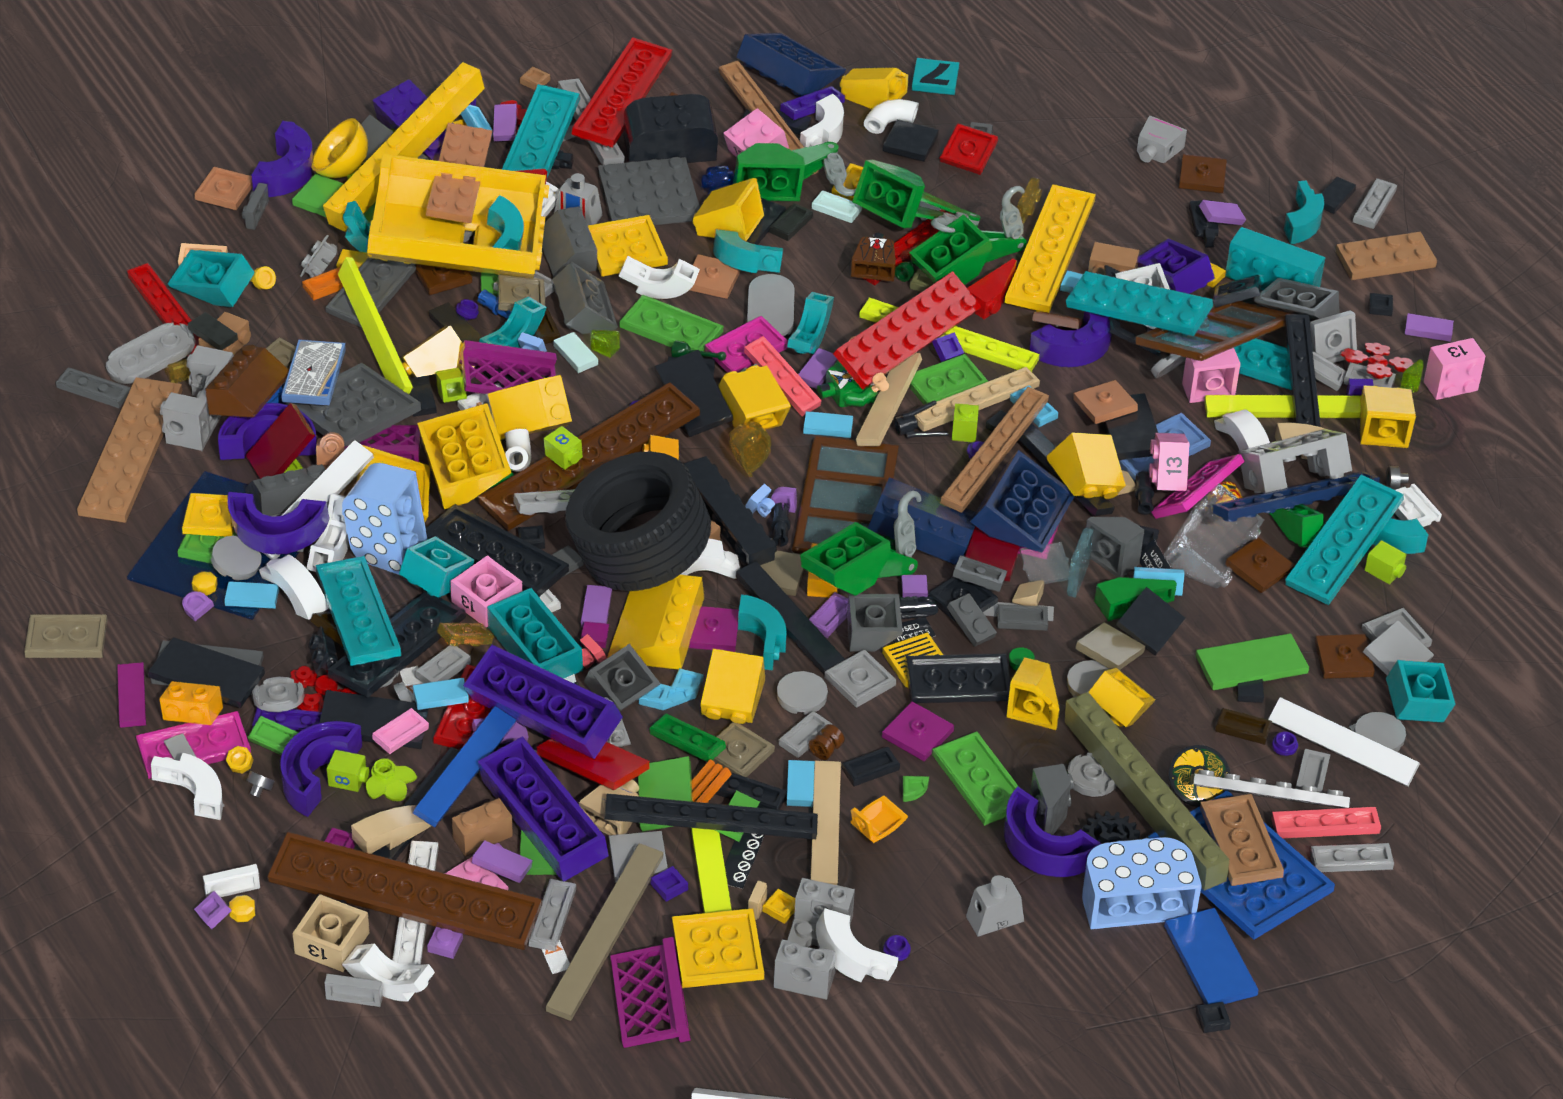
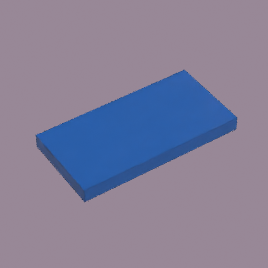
(1211, 957)

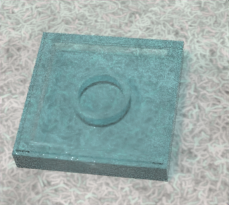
(1080, 562)

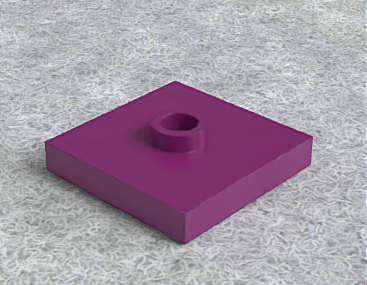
(715, 629)
(917, 731)

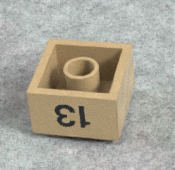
(330, 932)

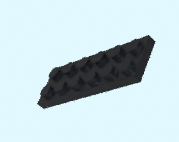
(481, 539)
(415, 631)

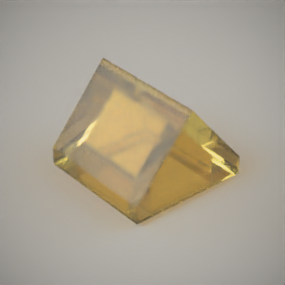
(177, 371)

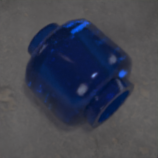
(716, 178)

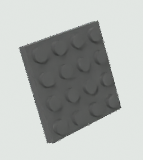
(649, 188)
(361, 406)

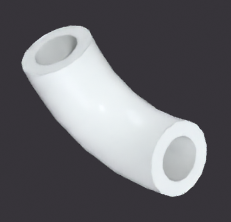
(889, 112)
(518, 449)

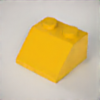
(1120, 697)

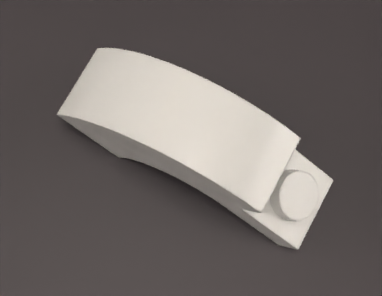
(830, 126)
(659, 282)
(1243, 428)
(334, 540)
(715, 560)
(297, 584)
(196, 777)
(850, 956)
(397, 980)

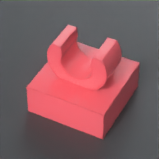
(591, 652)

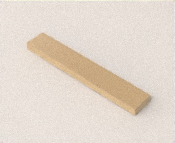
(982, 395)
(888, 403)
(827, 806)

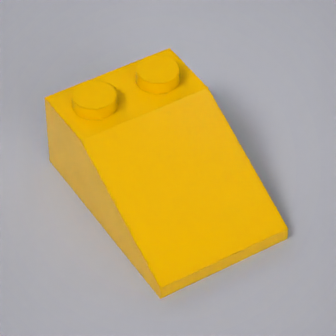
(530, 406)

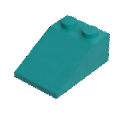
(213, 276)

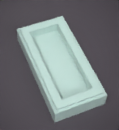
(836, 206)
(575, 352)

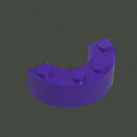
(293, 168)
(1073, 347)
(241, 433)
(277, 533)
(309, 751)
(1038, 849)

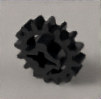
(1111, 828)

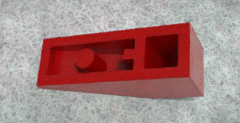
(992, 289)

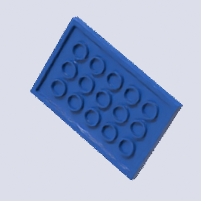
(1268, 903)

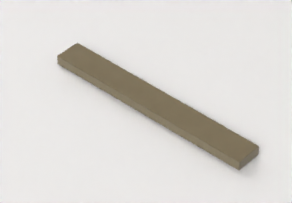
(604, 932)

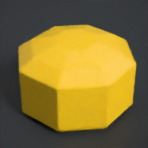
(204, 582)
(239, 759)
(242, 908)

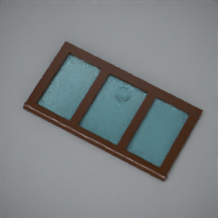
(1220, 331)
(841, 487)

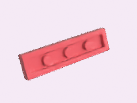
(791, 384)
(1326, 822)

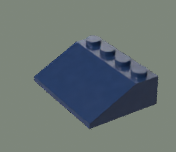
(788, 62)
(1023, 504)
(937, 527)

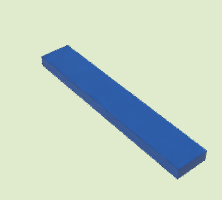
(464, 767)

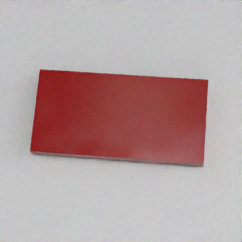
(457, 720)
(610, 767)

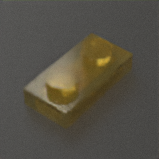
(1027, 202)
(465, 633)

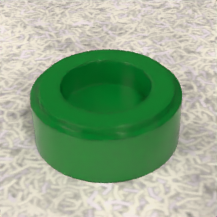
(1017, 655)

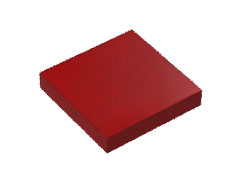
(969, 149)

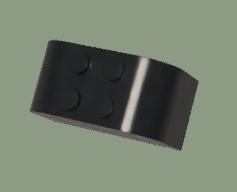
(670, 128)

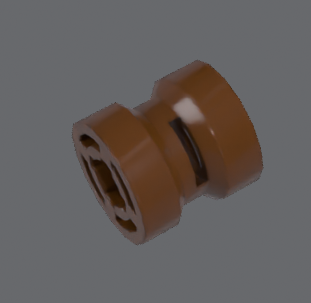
(824, 744)

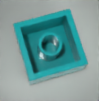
(434, 565)
(1420, 691)

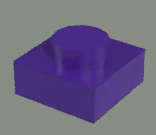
(948, 347)
(1355, 386)
(669, 883)

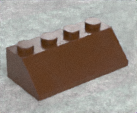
(245, 383)

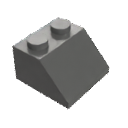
(1115, 543)
(873, 621)
(622, 678)
(1052, 789)

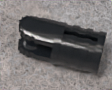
(917, 607)

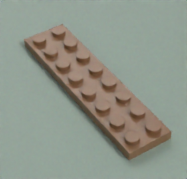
(127, 452)

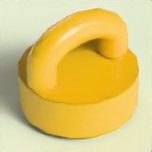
(263, 278)

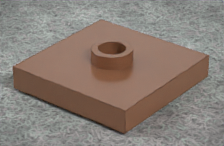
(224, 188)
(714, 277)
(1105, 402)

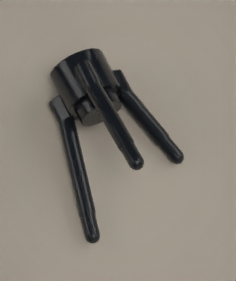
(907, 423)

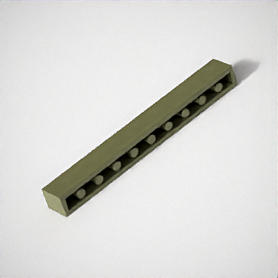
(1144, 787)

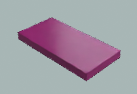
(1198, 486)
(207, 741)

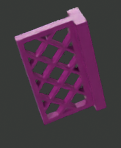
(508, 359)
(407, 448)
(671, 984)

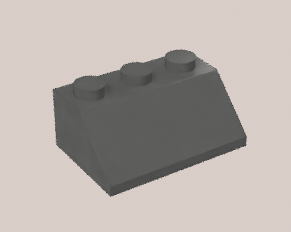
(568, 241)
(1300, 299)
(583, 300)
(279, 492)

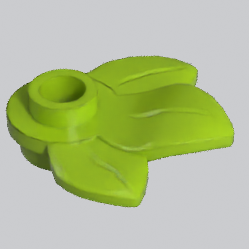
(389, 780)

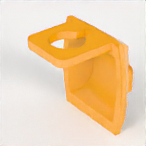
(878, 819)

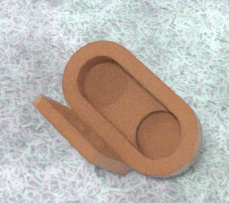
(329, 448)

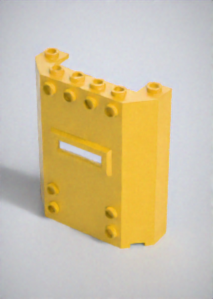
(407, 235)

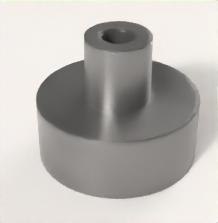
(1394, 477)
(259, 782)

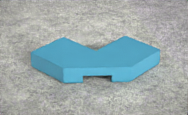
(684, 688)

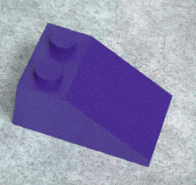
(1182, 266)

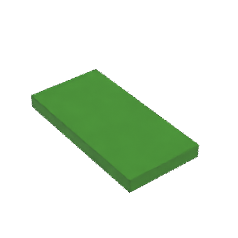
(318, 192)
(667, 324)
(1252, 660)
(977, 775)

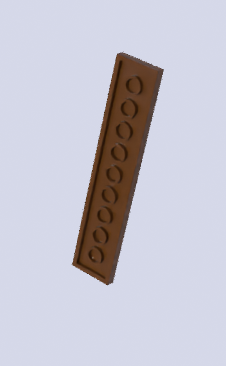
(617, 436)
(405, 890)

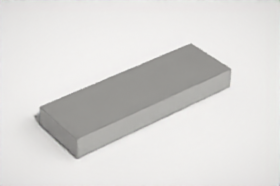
(1375, 203)
(1352, 857)
(552, 915)

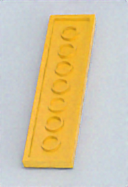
(1050, 248)

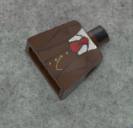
(874, 258)

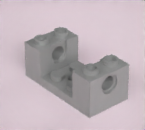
(187, 417)
(1325, 452)
(805, 968)

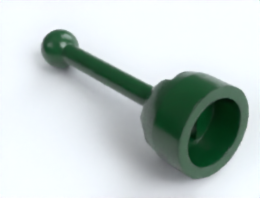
(904, 271)
(681, 348)

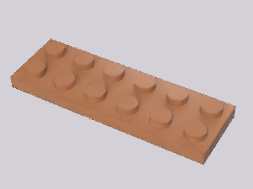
(455, 197)

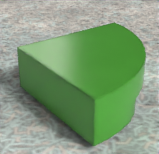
(914, 787)

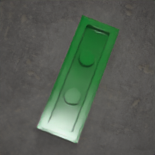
(687, 737)

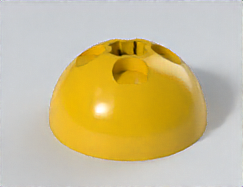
(341, 150)

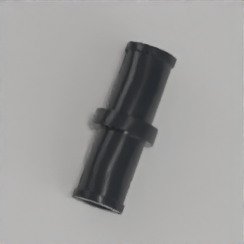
(1144, 493)
(781, 524)

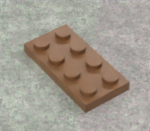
(1386, 255)
(1243, 838)

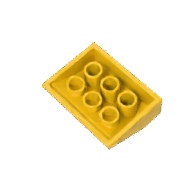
(464, 454)
(660, 621)

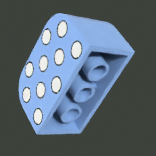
(384, 516)
(1139, 882)

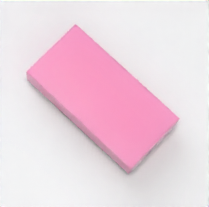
(400, 731)

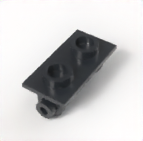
(322, 651)

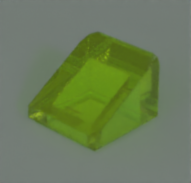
(605, 342)
(1412, 376)

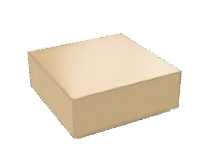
(758, 898)

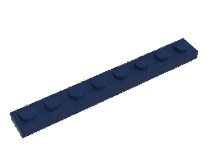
(1287, 497)

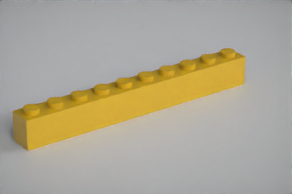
(408, 140)

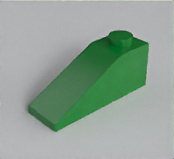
(1299, 523)
(1118, 594)

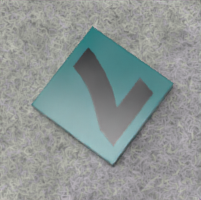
(935, 76)

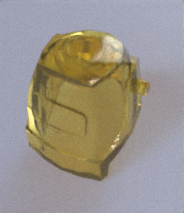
(750, 445)

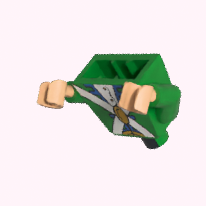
(846, 390)

